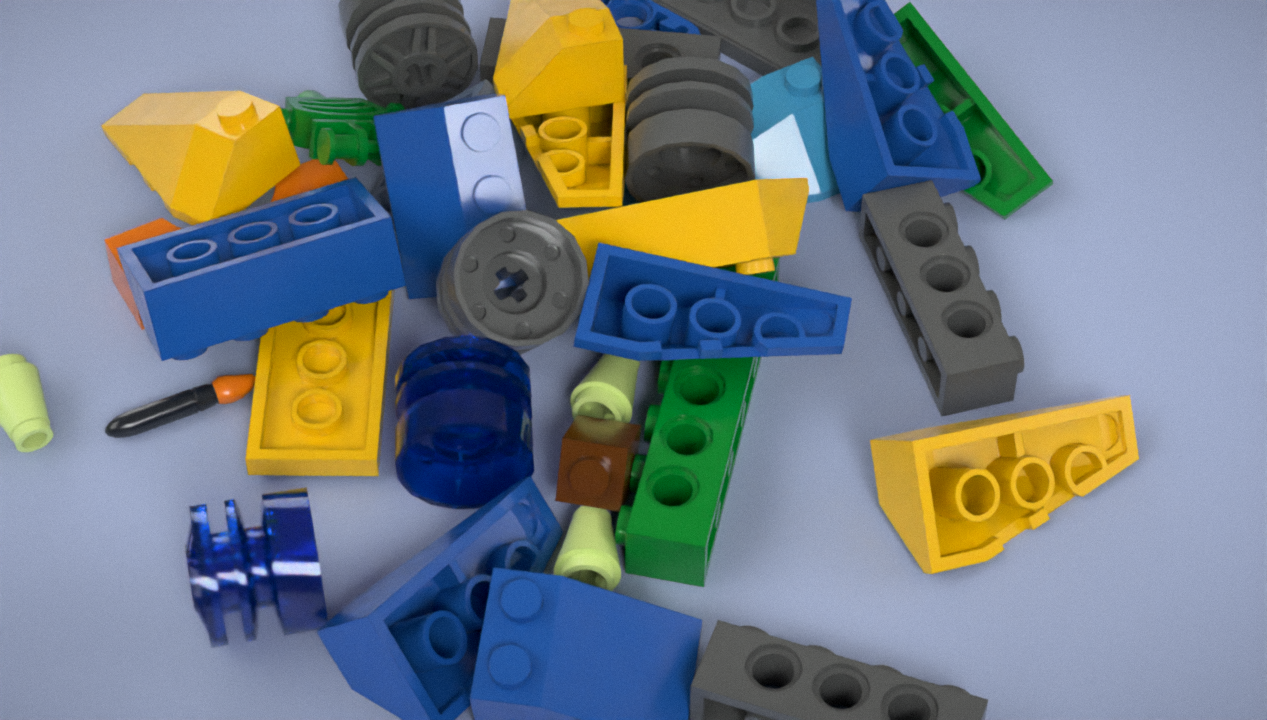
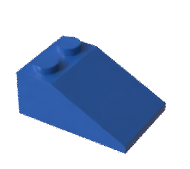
(580, 653)

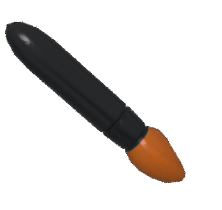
(222, 390)

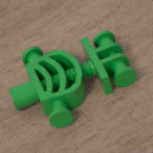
(335, 127)

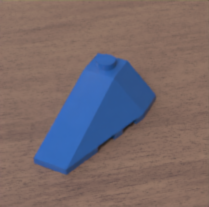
(880, 109)
(680, 310)
(420, 627)

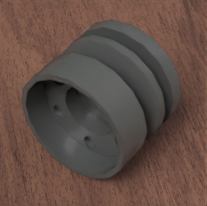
(409, 49)
(687, 128)
(540, 260)

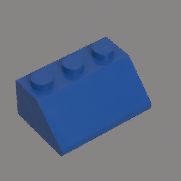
(444, 176)

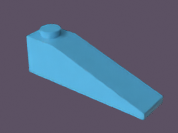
(790, 129)

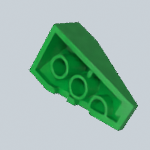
(1005, 165)

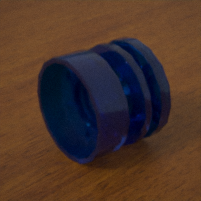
(463, 421)
(257, 567)

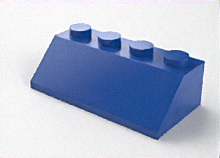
(262, 268)

